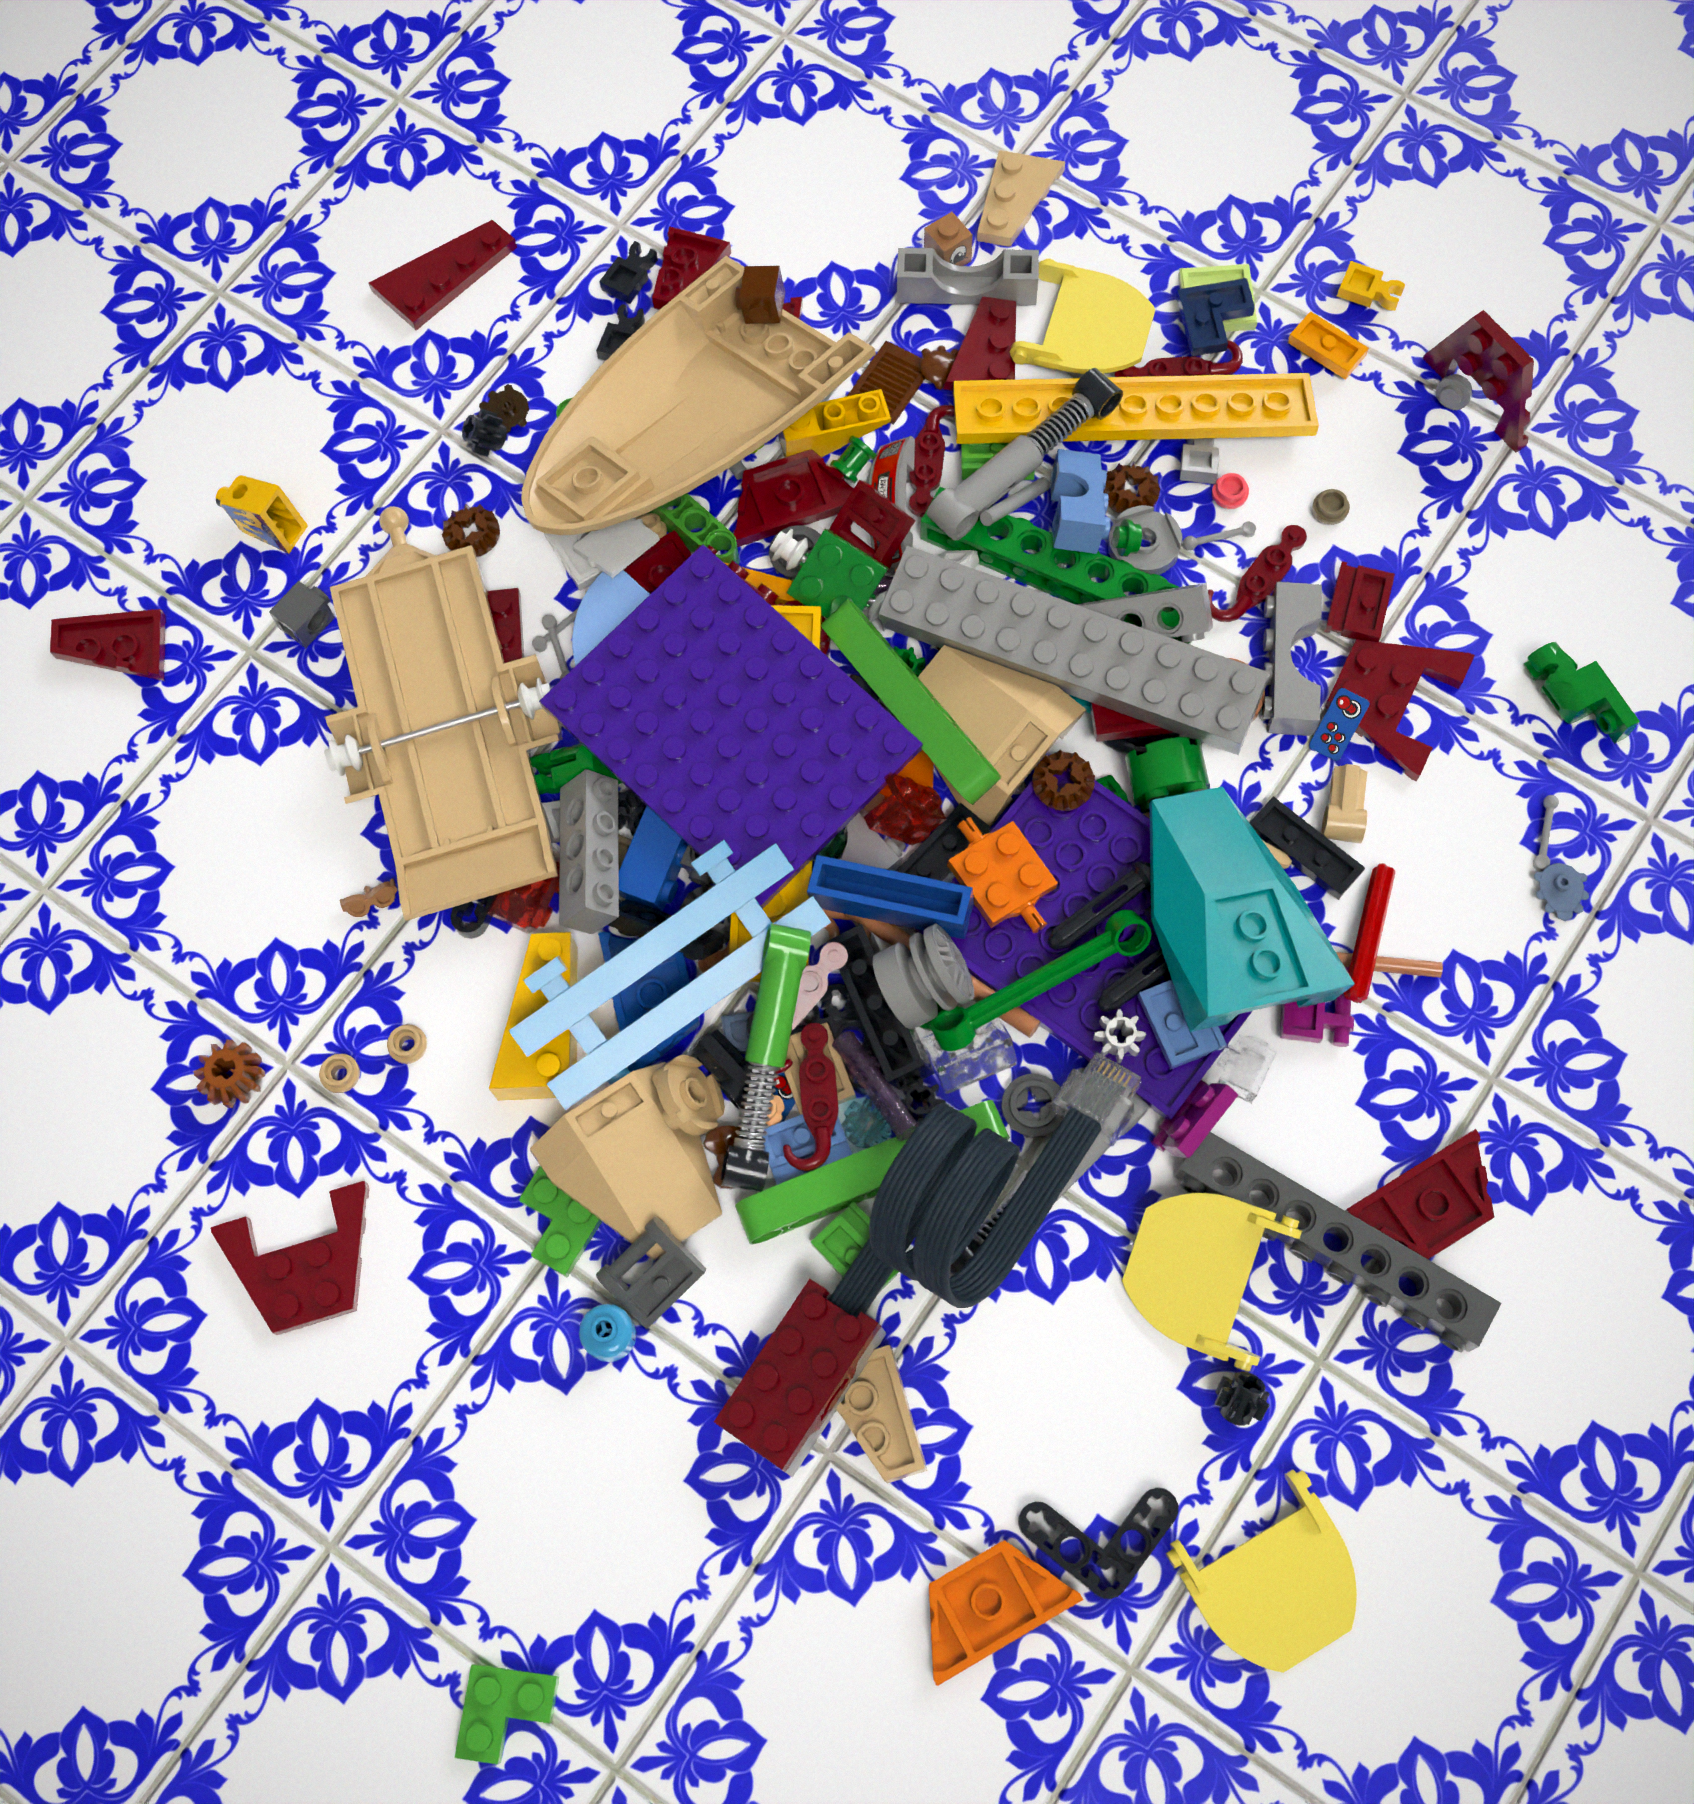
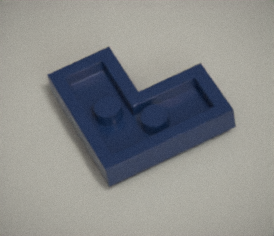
(1205, 309)

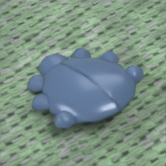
(1562, 889)

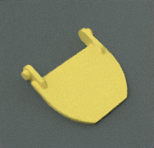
(1092, 325)
(1195, 1268)
(1279, 1590)

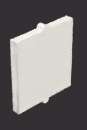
(616, 545)

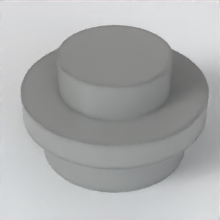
(1454, 392)

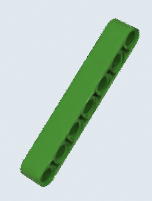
(690, 516)
(911, 702)
(835, 1184)

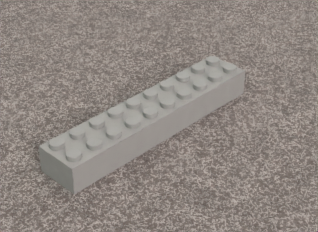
(1075, 649)

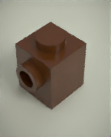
(761, 294)

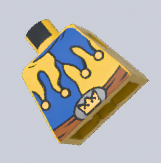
(262, 512)

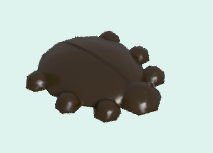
(509, 406)

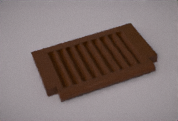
(895, 373)

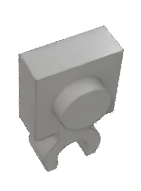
(1199, 461)

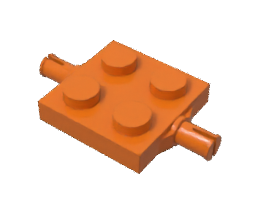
(1003, 874)

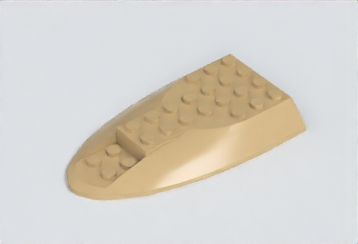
(680, 406)

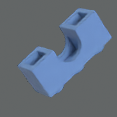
(1081, 510)

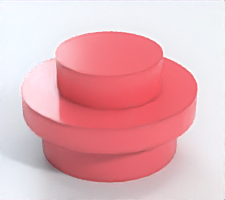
(1230, 491)

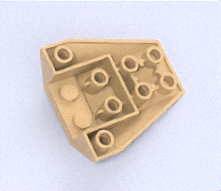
(1004, 715)
(629, 1164)

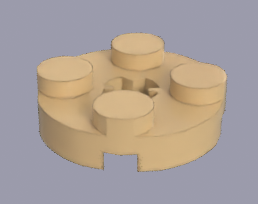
(676, 1084)

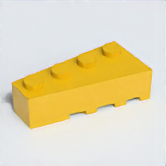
(515, 1073)

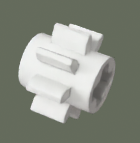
(1127, 1029)

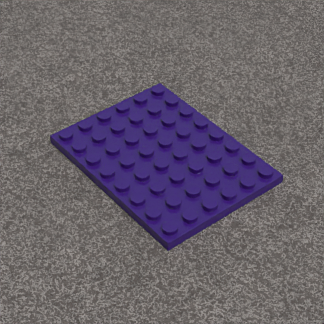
(730, 720)
(1086, 855)

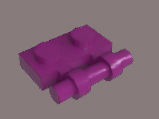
(1310, 1021)
(1194, 1119)

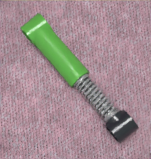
(767, 1048)

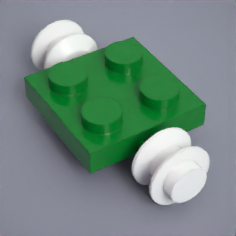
(831, 573)

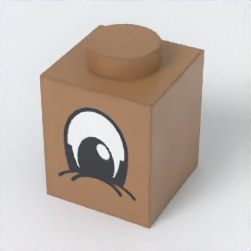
(949, 240)

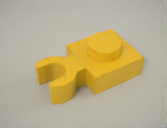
(1365, 284)

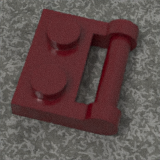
(877, 517)

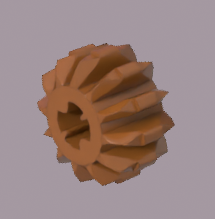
(219, 1063)

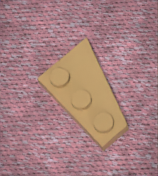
(1014, 193)
(882, 1418)

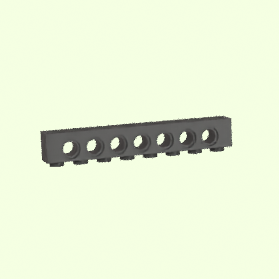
(1471, 1307)

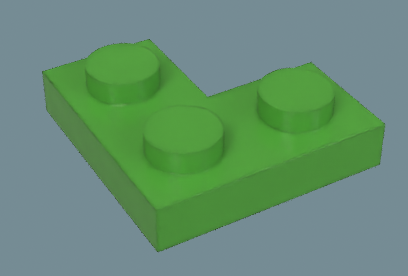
(569, 1228)
(492, 1699)

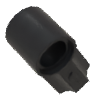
(725, 1065)

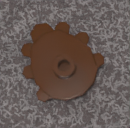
(937, 364)

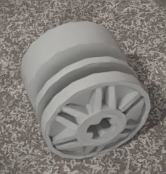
(923, 976)

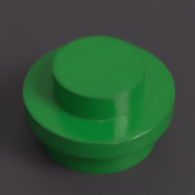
(1127, 538)

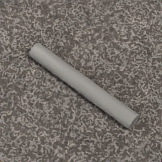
(1014, 501)

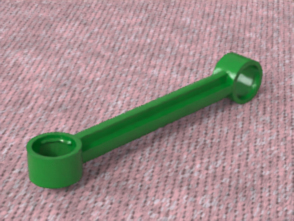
(958, 1027)

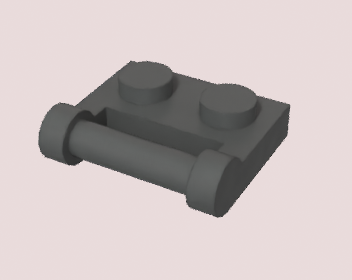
(661, 1283)

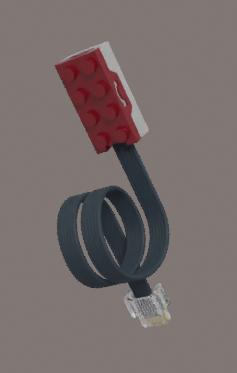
(940, 1195)

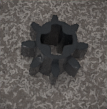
(484, 432)
(626, 802)
(920, 1093)
(1242, 1398)

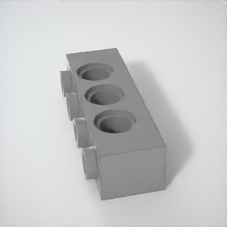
(1189, 601)
(589, 852)

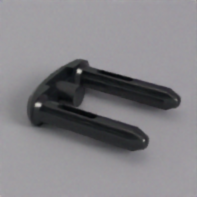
(1085, 920)

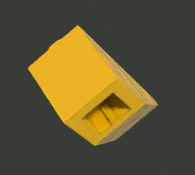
(834, 422)

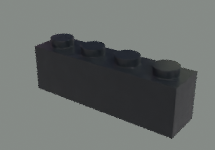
(895, 1046)

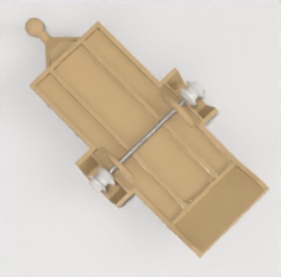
(438, 702)

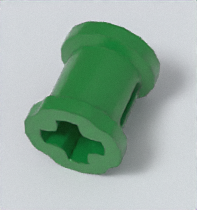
(853, 459)

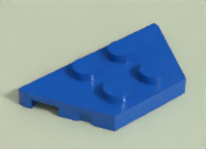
(647, 994)

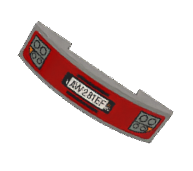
(889, 478)

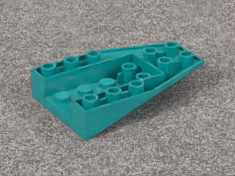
(1231, 915)

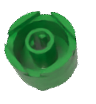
(1166, 770)

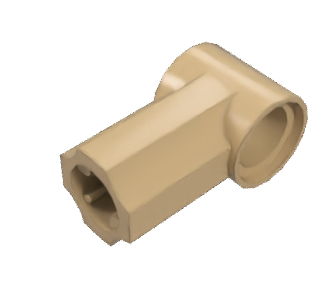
(1345, 814)

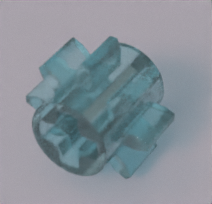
(865, 1124)

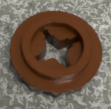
(1121, 499)
(482, 540)
(1070, 796)

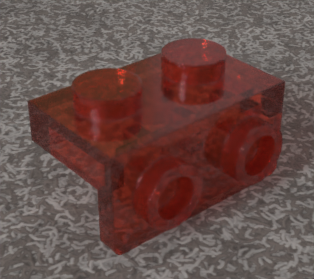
(908, 812)
(527, 905)

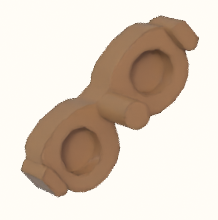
(380, 896)

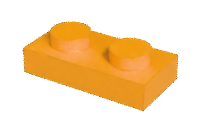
(1328, 345)

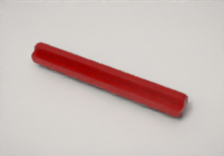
(1370, 932)

